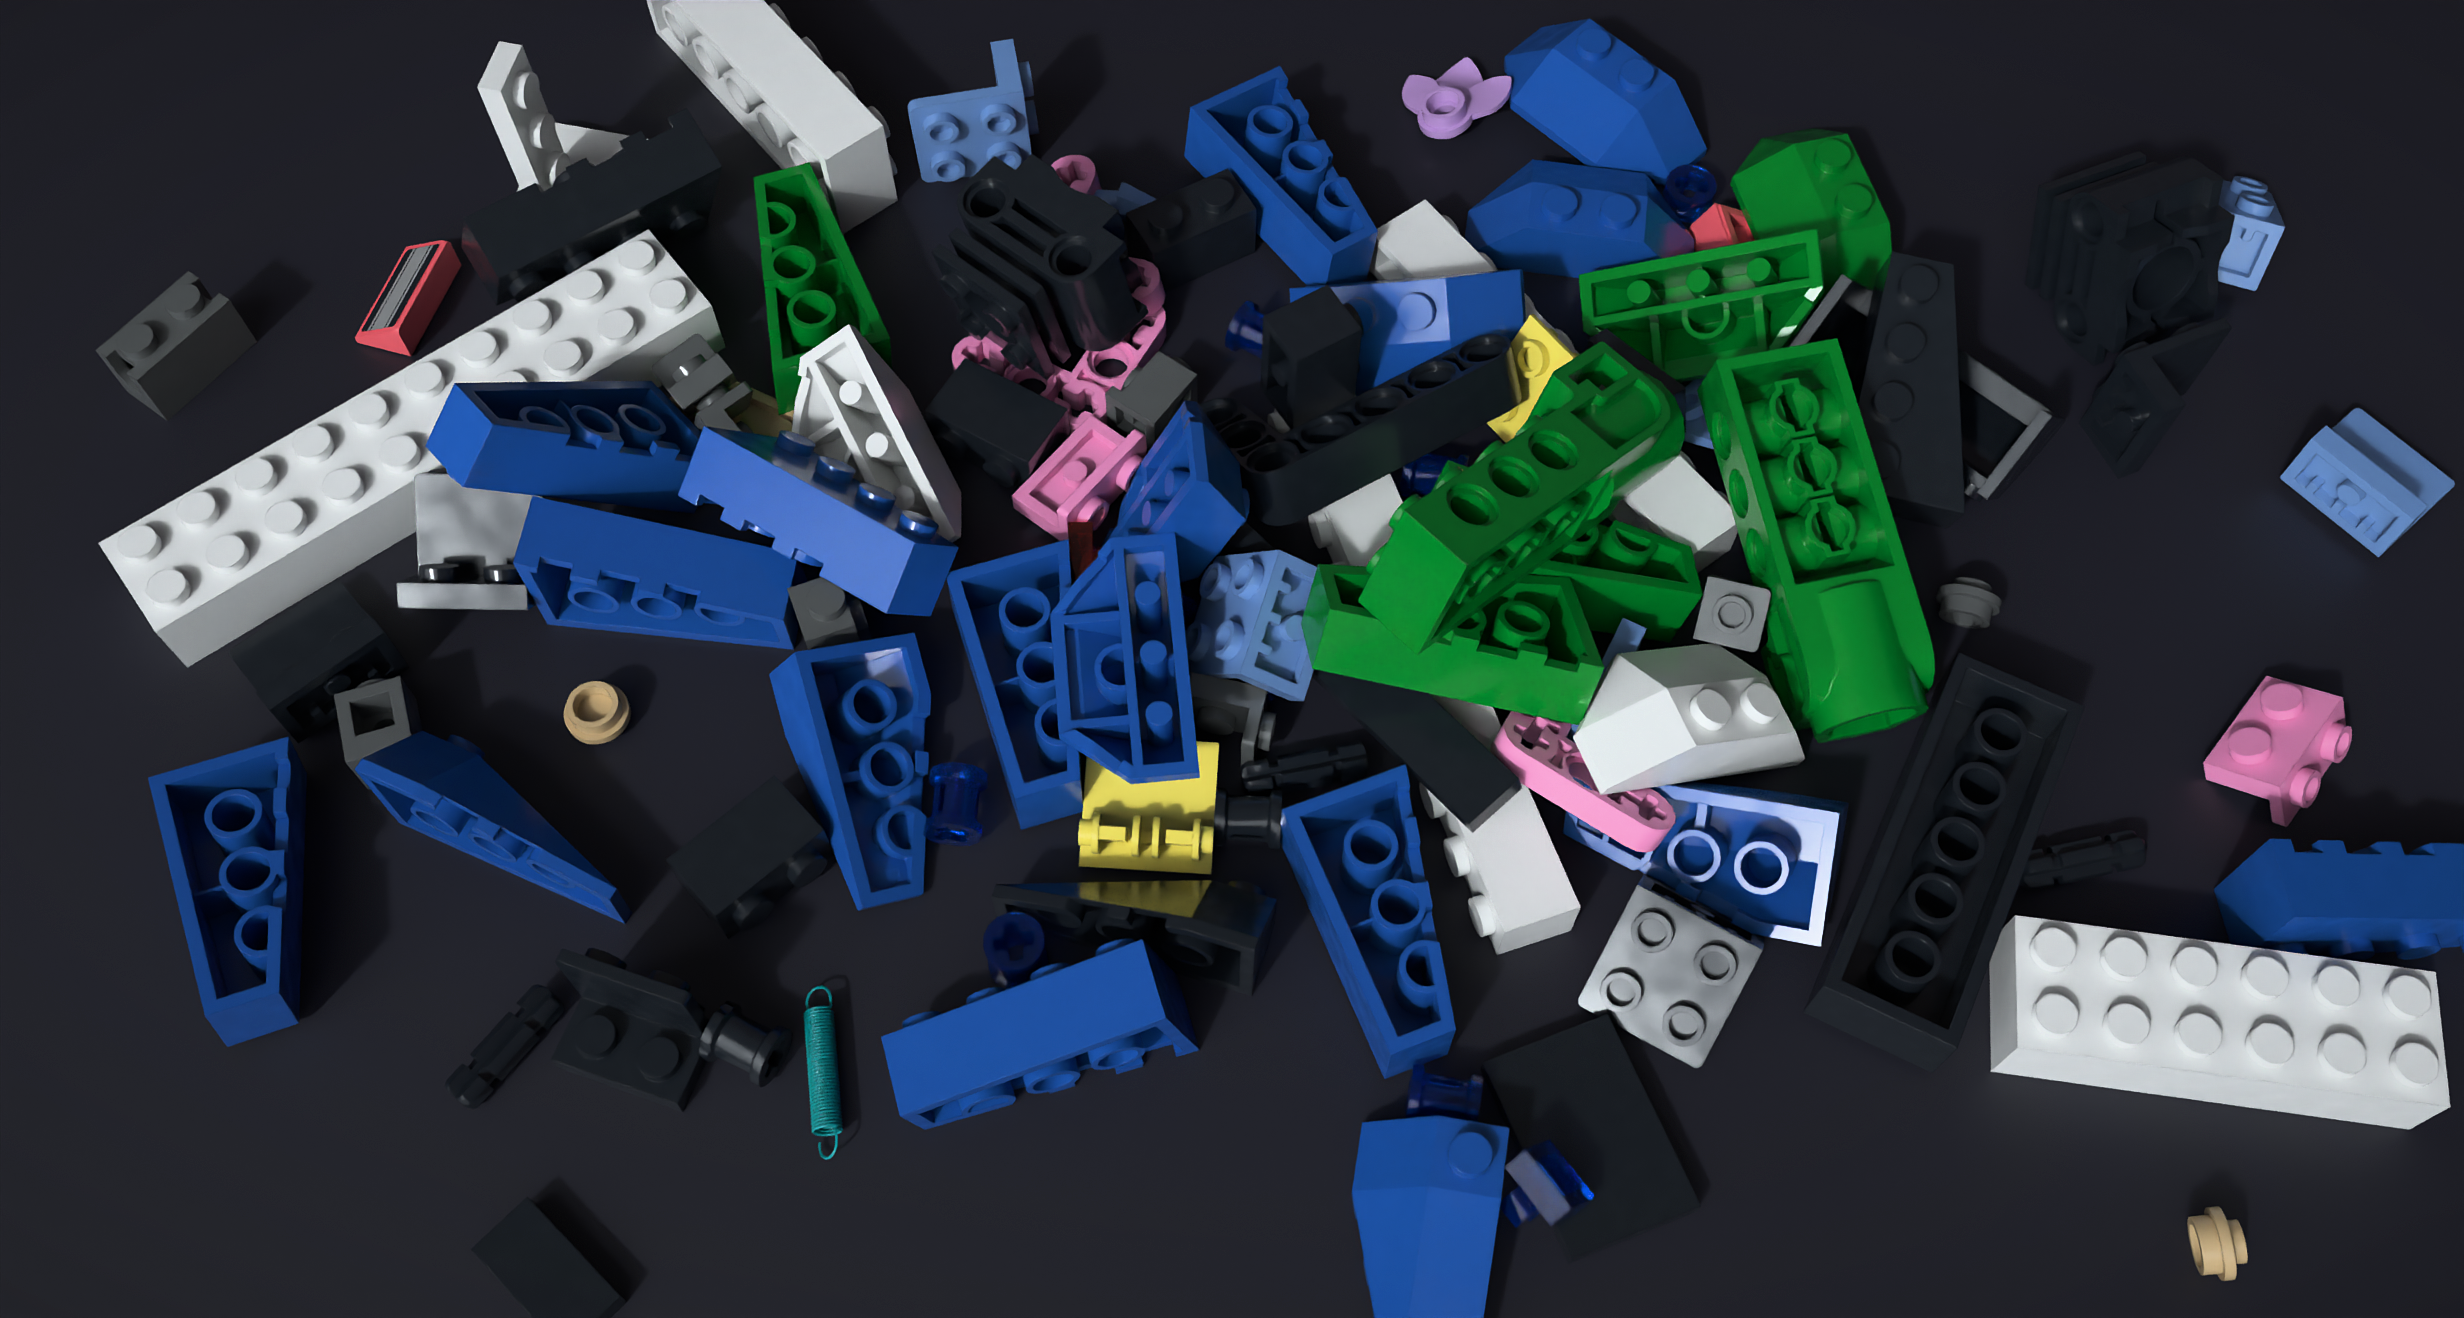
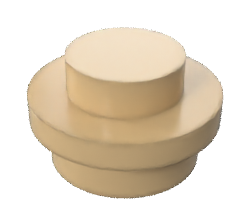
(596, 712)
(2217, 1243)

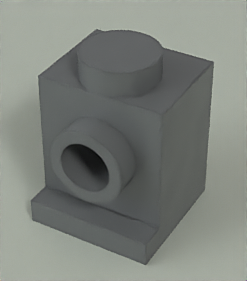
(1151, 397)
(827, 614)
(375, 717)

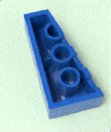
(2346, 901)

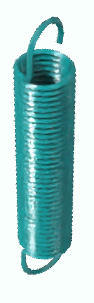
(823, 1071)

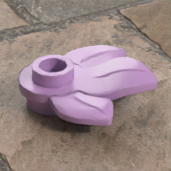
(1454, 99)

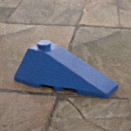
(859, 745)
(465, 803)
(1744, 853)
(1428, 1213)

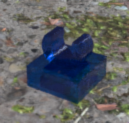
(1545, 1187)

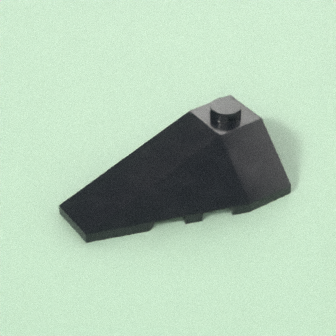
(1193, 926)

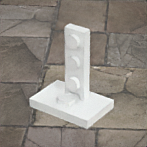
(530, 137)

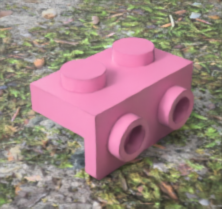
(1081, 478)
(2281, 746)

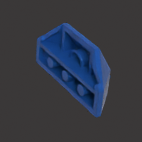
(1602, 101)
(1575, 221)
(1425, 316)
(1188, 488)
(1126, 663)

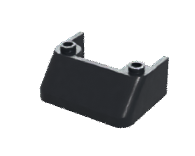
(1999, 421)

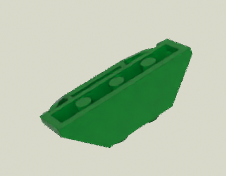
(1820, 184)
(1708, 302)

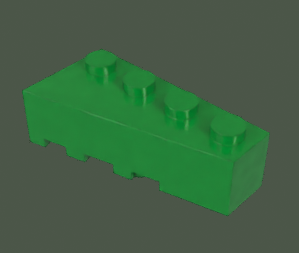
(807, 276)
(1626, 576)
(1515, 654)

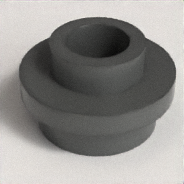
(1968, 603)

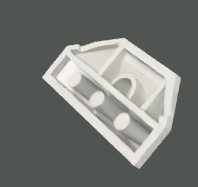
(870, 421)
(1683, 720)

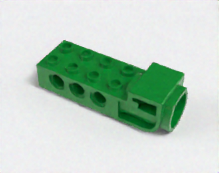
(1522, 502)
(1820, 535)

